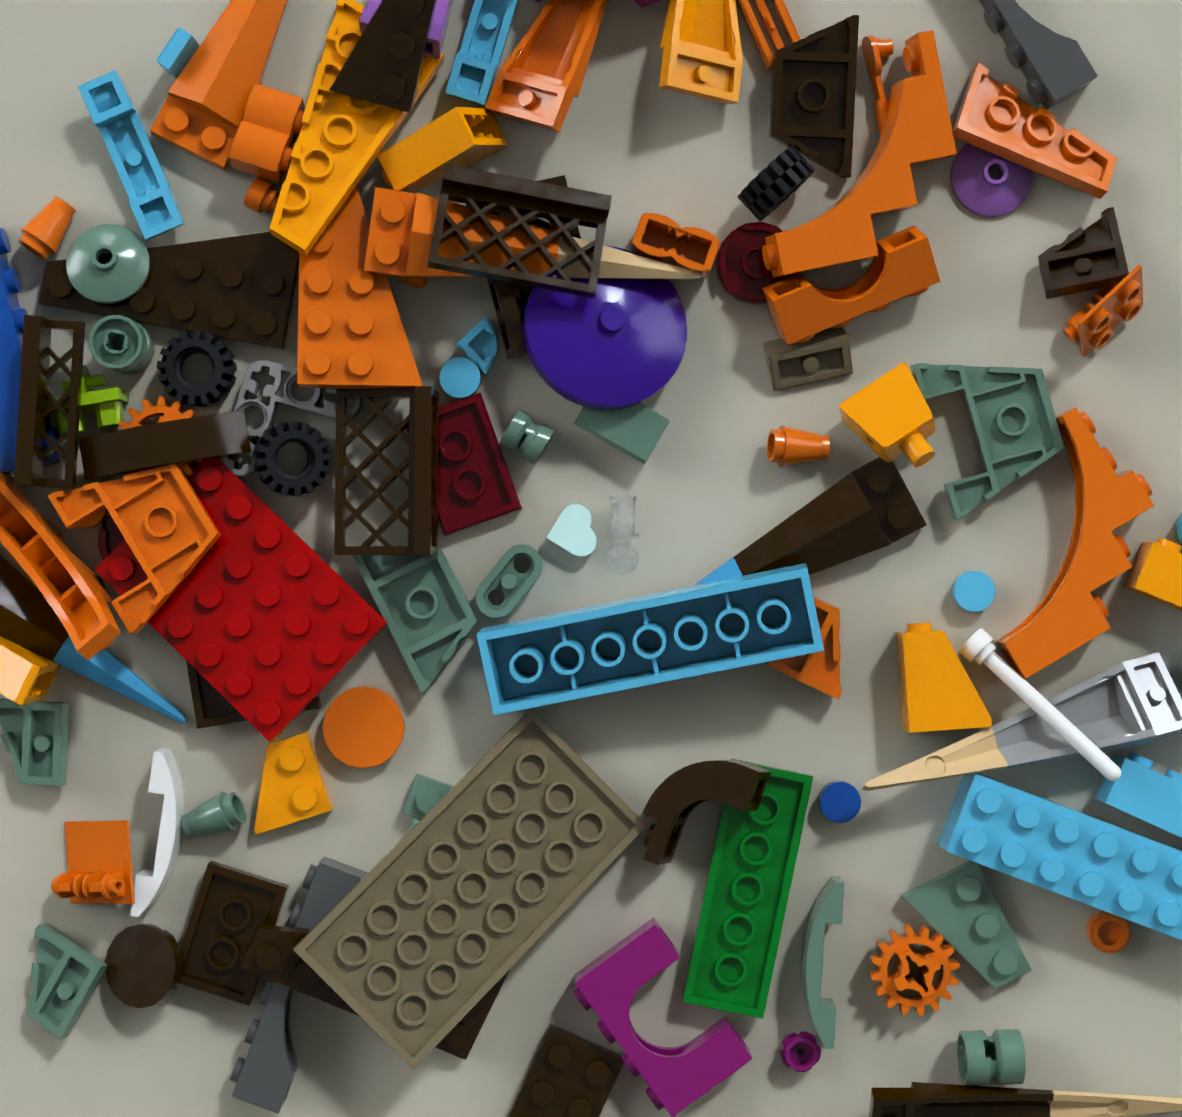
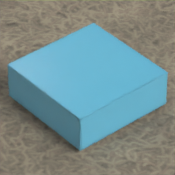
(177, 52)

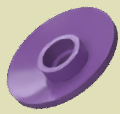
(979, 191)

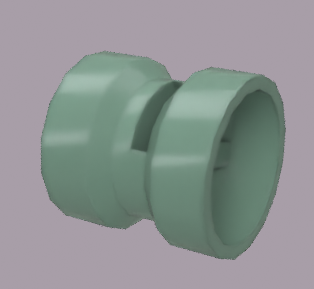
(536, 440)

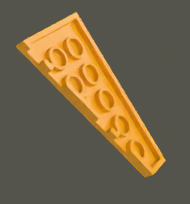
(335, 140)

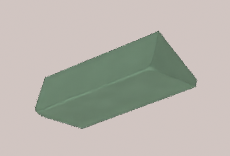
(629, 429)

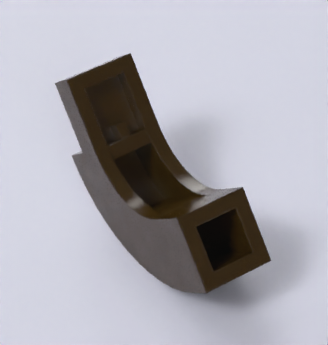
(725, 781)

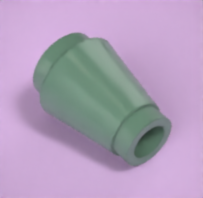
(215, 816)

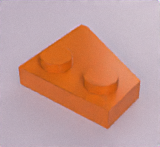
(820, 668)

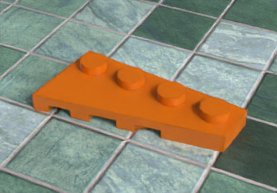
(1013, 129)

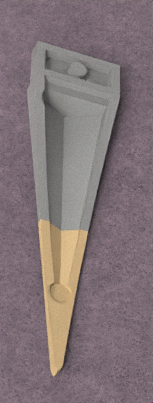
(1113, 709)

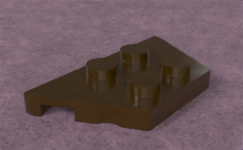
(816, 95)

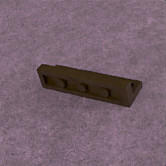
(33, 402)

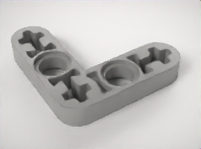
(282, 393)

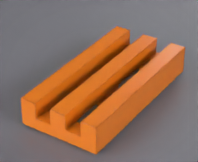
(756, 32)

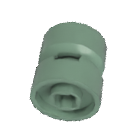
(121, 344)
(1005, 1059)

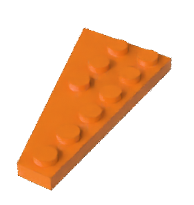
(347, 315)

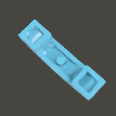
(481, 50)
(132, 154)

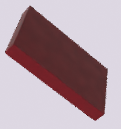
(471, 468)

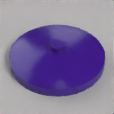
(610, 346)

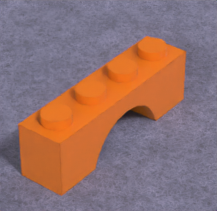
(900, 270)

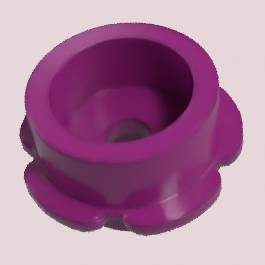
(804, 1061)

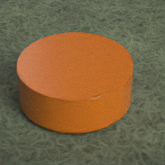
(1108, 932)

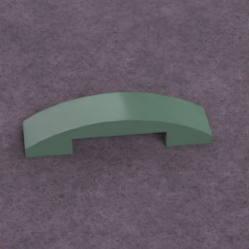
(828, 910)

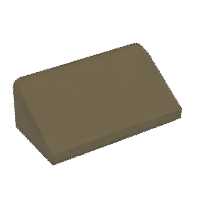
(816, 360)

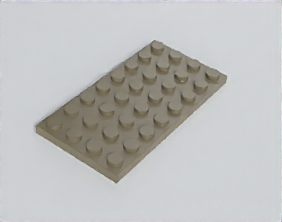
(470, 888)

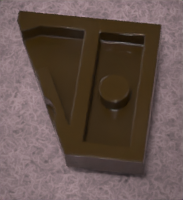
(1085, 259)

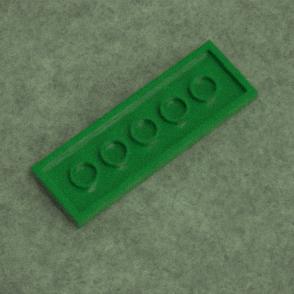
(747, 898)

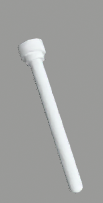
(981, 650)

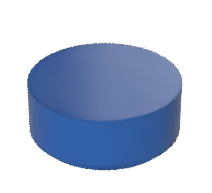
(839, 801)

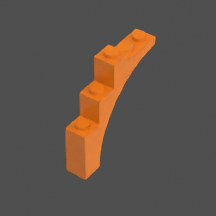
(1102, 503)
(62, 578)

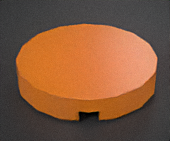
(363, 726)

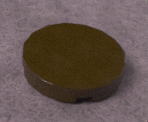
(143, 965)

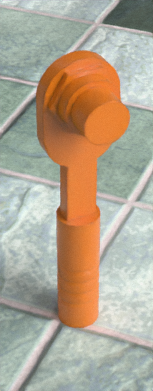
(873, 52)

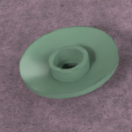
(110, 281)

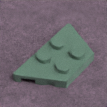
(422, 608)

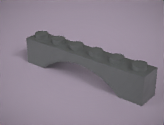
(1048, 60)
(271, 1060)

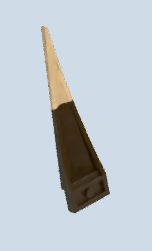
(987, 1101)

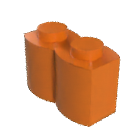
(267, 133)
(667, 242)

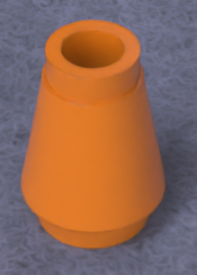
(46, 230)
(796, 446)

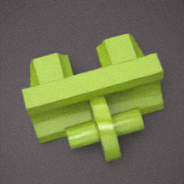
(106, 402)

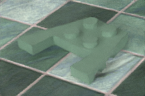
(1009, 423)

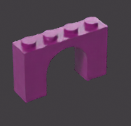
(673, 1073)

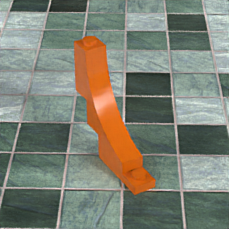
(914, 134)

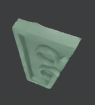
(970, 919)

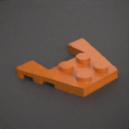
(160, 524)

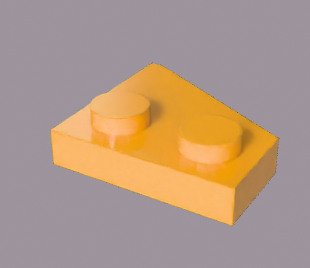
(290, 784)

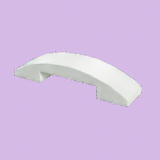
(163, 780)

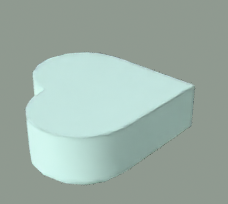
(573, 531)

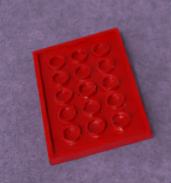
(257, 609)

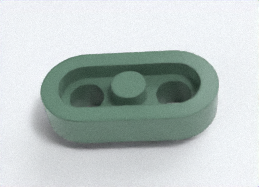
(509, 581)

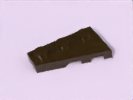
(389, 55)

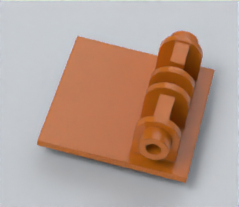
(1111, 308)
(97, 863)

